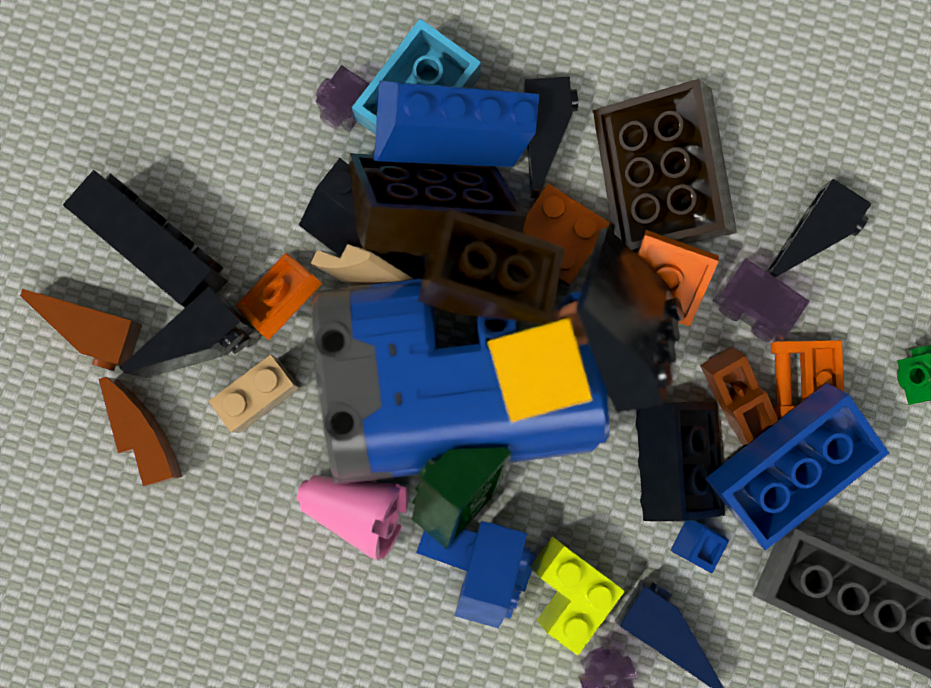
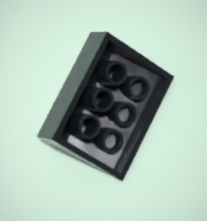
(629, 324)

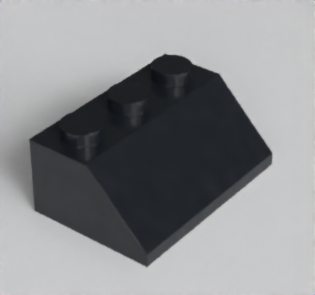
(675, 456)

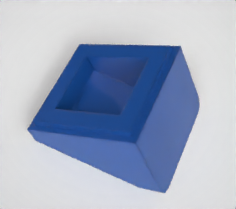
(699, 545)

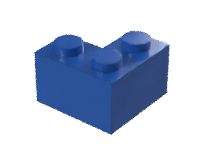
(490, 580)

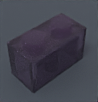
(760, 302)

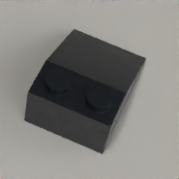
(198, 334)

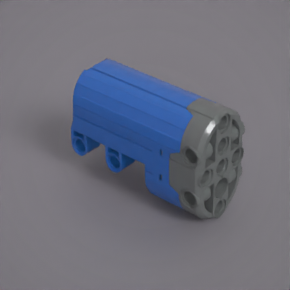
(401, 400)

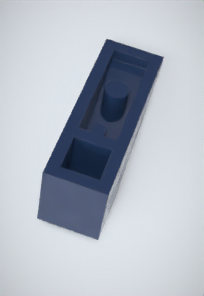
(662, 627)

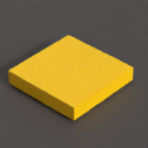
(540, 370)

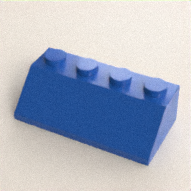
(453, 124)

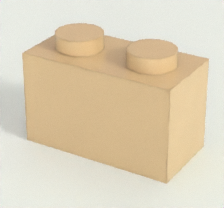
(254, 394)

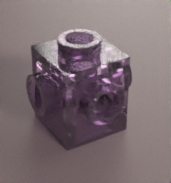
(603, 662)

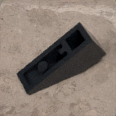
(554, 114)
(828, 219)

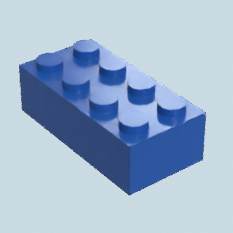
(798, 465)

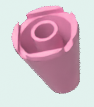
(356, 512)

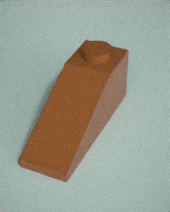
(89, 331)

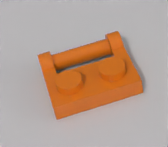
(819, 362)

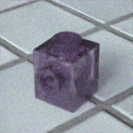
(338, 96)

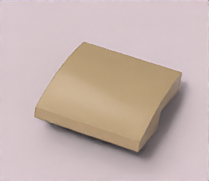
(357, 267)

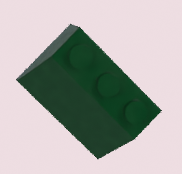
(457, 490)

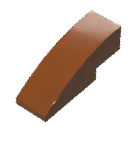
(739, 395)
(140, 433)

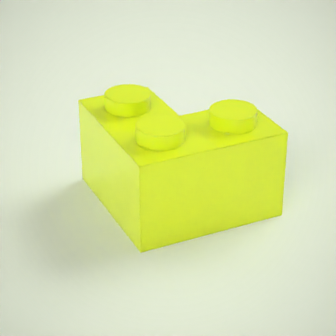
(581, 598)

